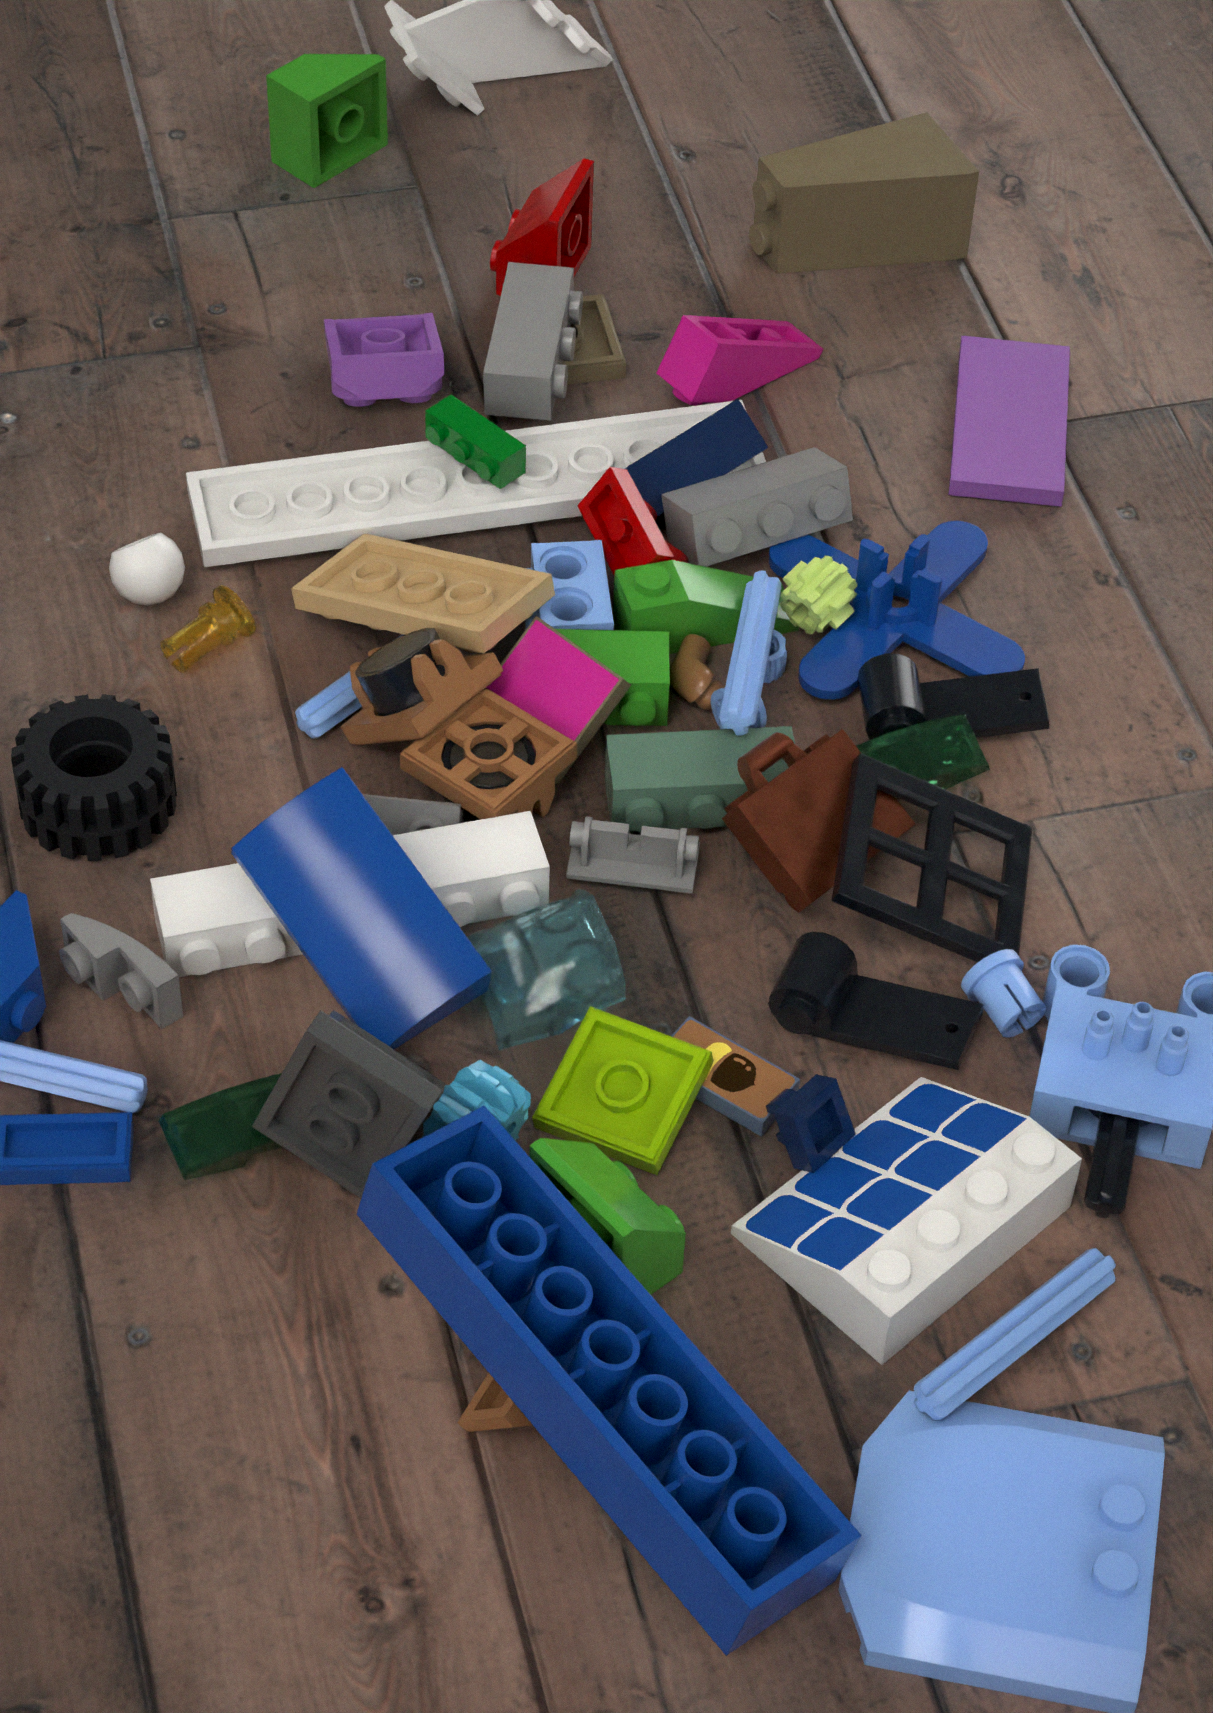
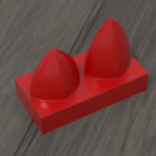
(625, 523)

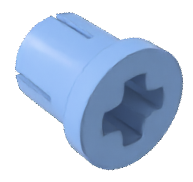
(1004, 992)

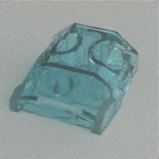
(549, 969)

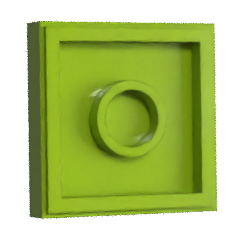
(623, 1089)

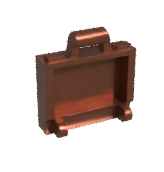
(798, 817)

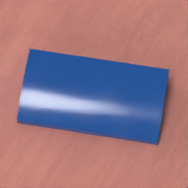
(361, 912)

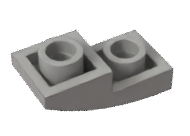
(117, 963)

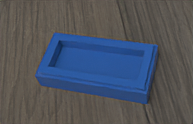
(66, 1148)

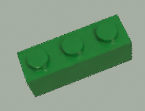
(475, 441)

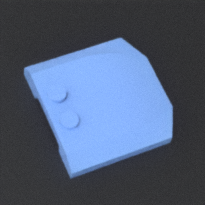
(1006, 1552)

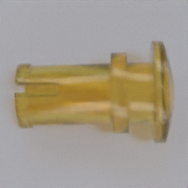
(213, 626)

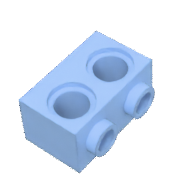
(578, 583)

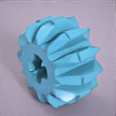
(479, 1087)

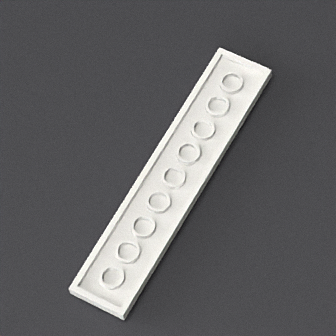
(415, 488)

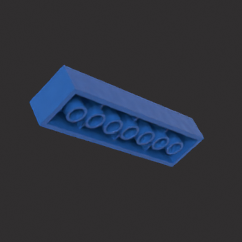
(607, 1378)

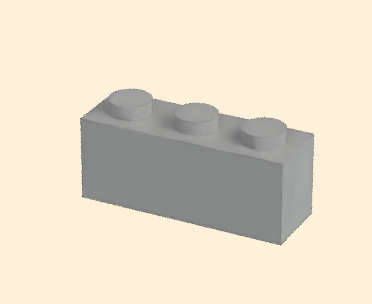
(531, 341)
(758, 507)

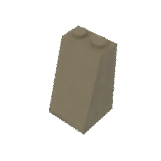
(865, 200)

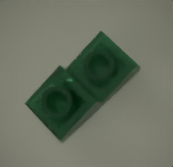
(934, 751)
(217, 1129)

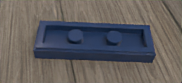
(698, 454)

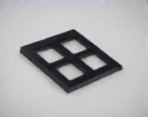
(944, 811)

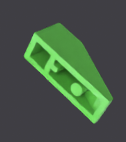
(684, 602)

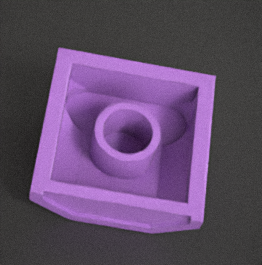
(384, 358)

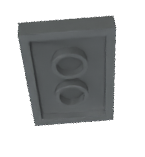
(346, 1101)

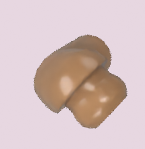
(689, 673)

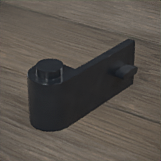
(991, 702)
(829, 1000)

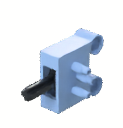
(1123, 1074)

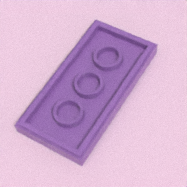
(1010, 421)

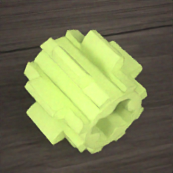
(818, 594)

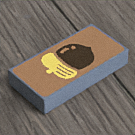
(739, 1079)

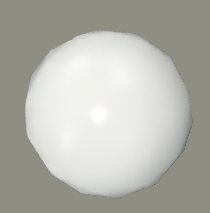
(147, 569)

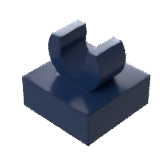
(812, 1122)

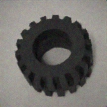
(94, 777)

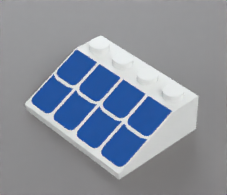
(912, 1212)

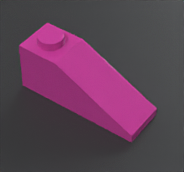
(731, 356)

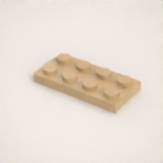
(421, 587)

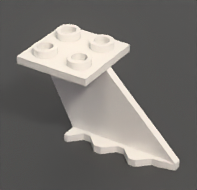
(490, 43)

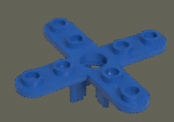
(925, 578)

